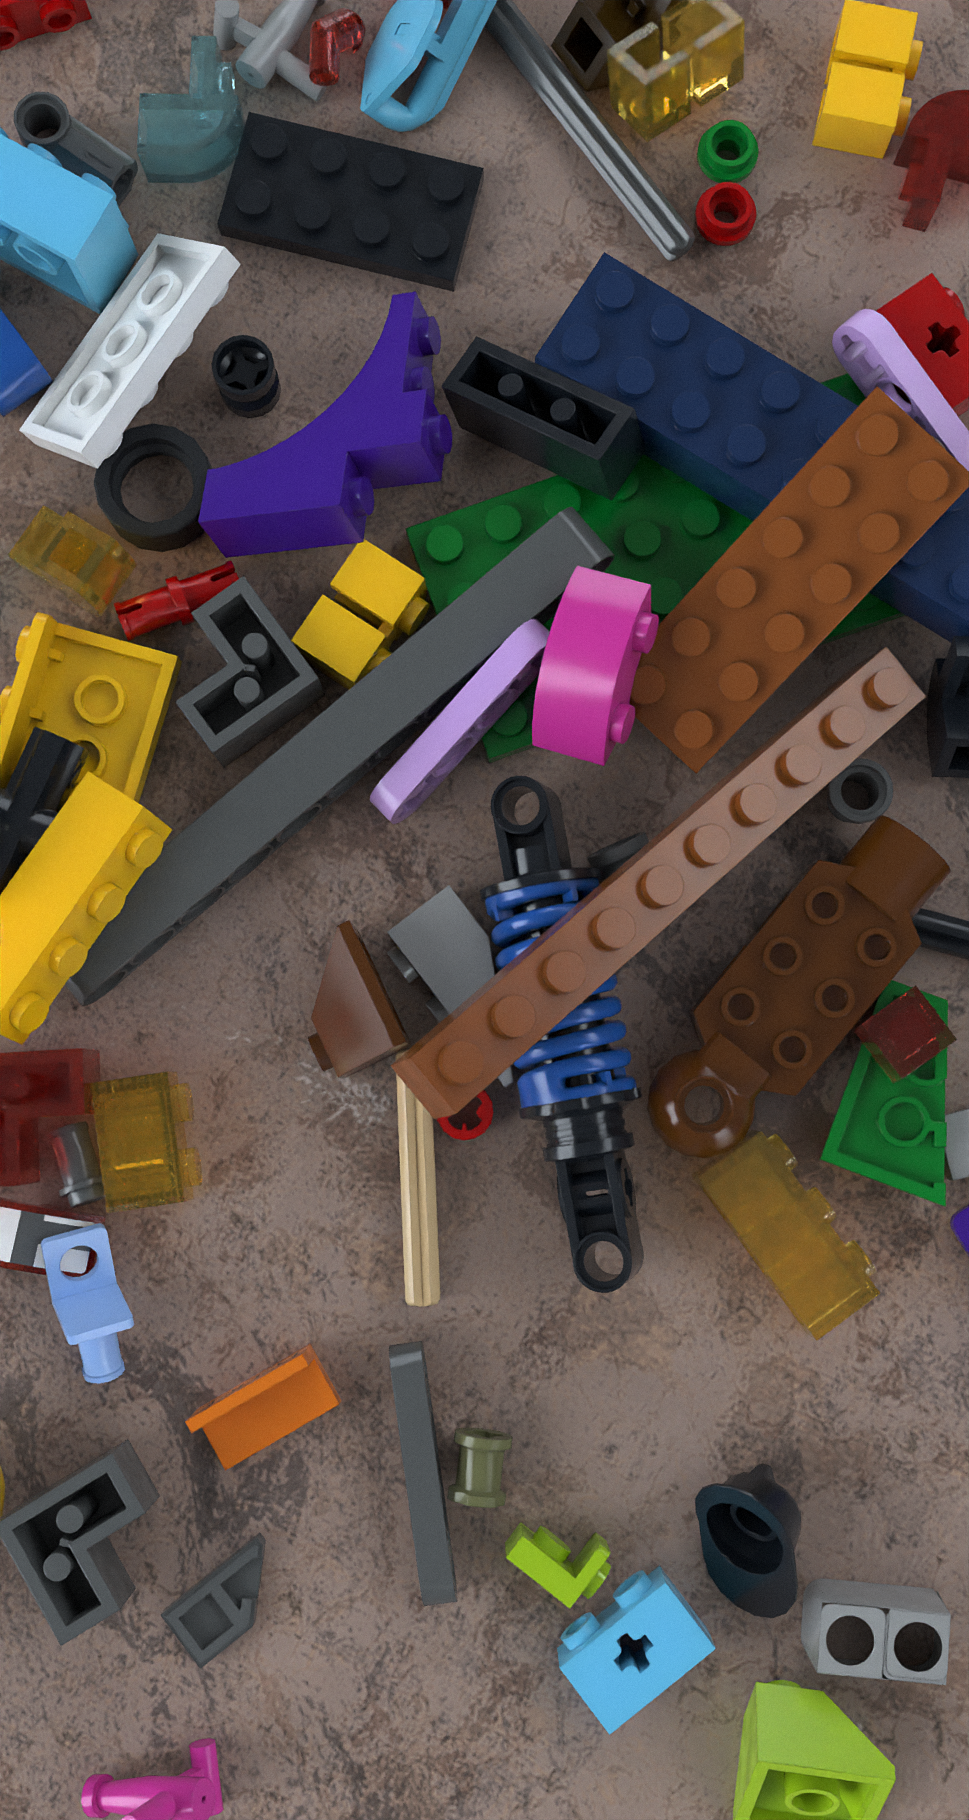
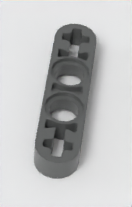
(423, 1473)

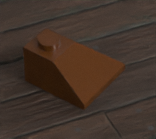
(353, 1010)

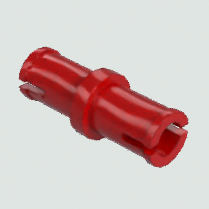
(173, 601)

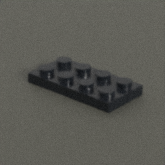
(351, 201)

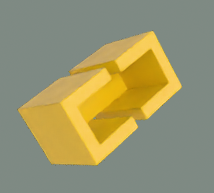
(866, 79)
(378, 592)

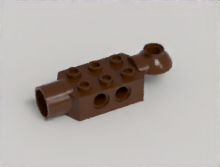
(798, 985)

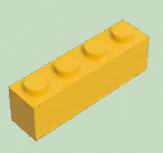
(68, 895)

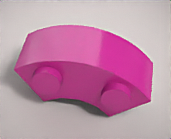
(592, 665)

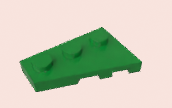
(895, 1128)

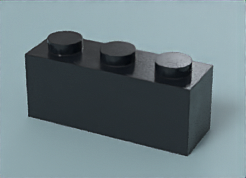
(545, 417)

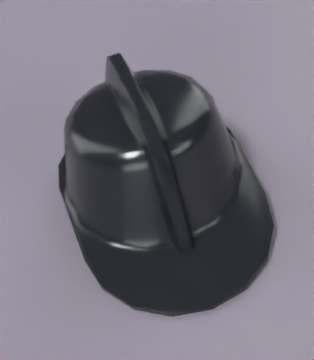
(750, 1541)

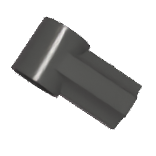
(74, 144)

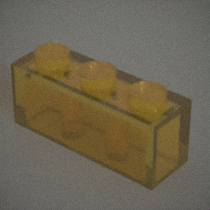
(788, 1232)

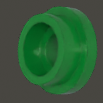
(729, 136)

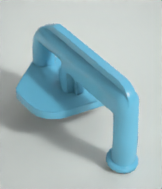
(399, 47)

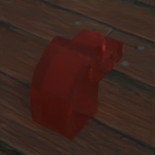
(931, 152)

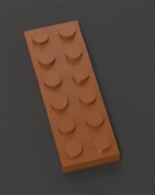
(793, 577)

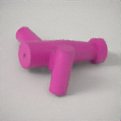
(188, 1796)

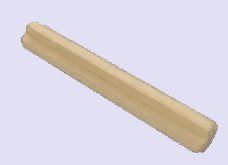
(418, 1198)

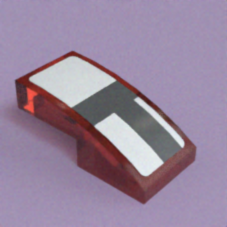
(27, 1224)

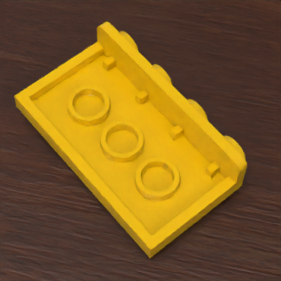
(91, 693)

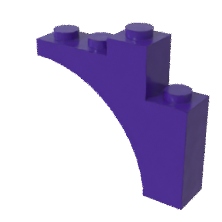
(323, 478)

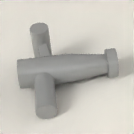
(270, 45)

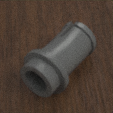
(77, 1164)

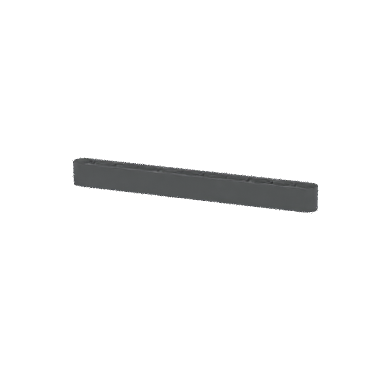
(337, 749)

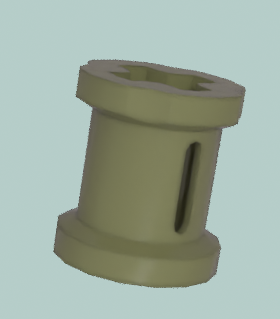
(479, 1467)

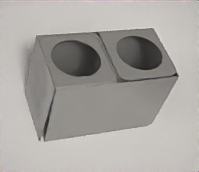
(906, 1606)

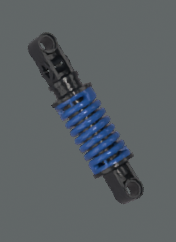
(574, 1073)

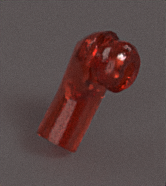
(328, 39)

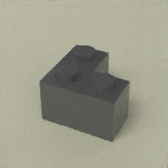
(262, 680)
(64, 1541)

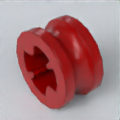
(484, 1112)

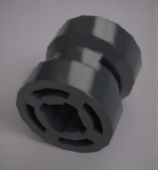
(242, 362)

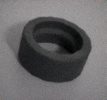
(136, 446)

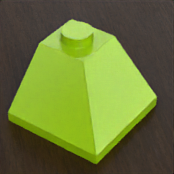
(806, 1760)

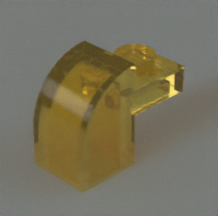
(74, 559)

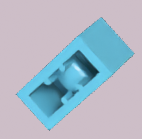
(617, 1679)

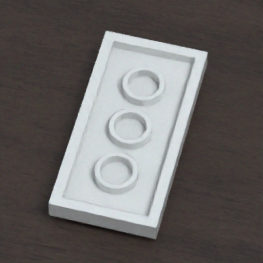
(130, 348)

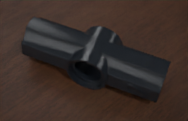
(35, 796)

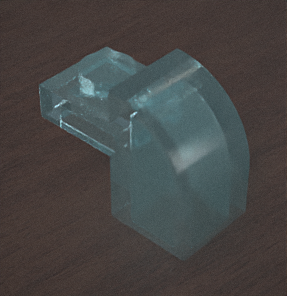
(196, 132)

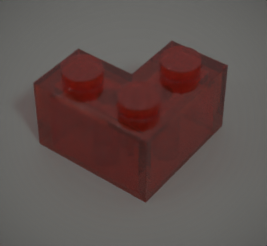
(34, 1088)

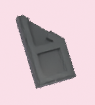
(220, 1604)

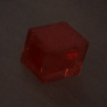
(905, 1034)

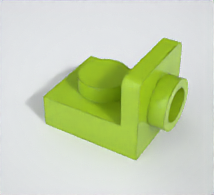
(546, 1562)

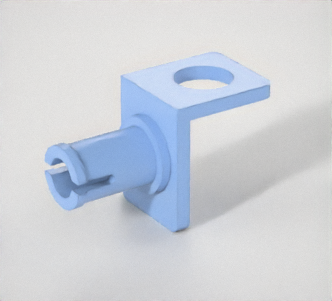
(89, 1305)

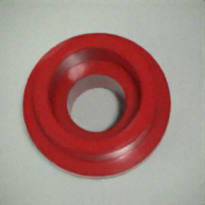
(731, 199)

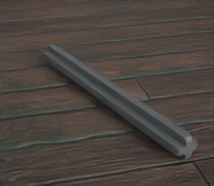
(590, 130)

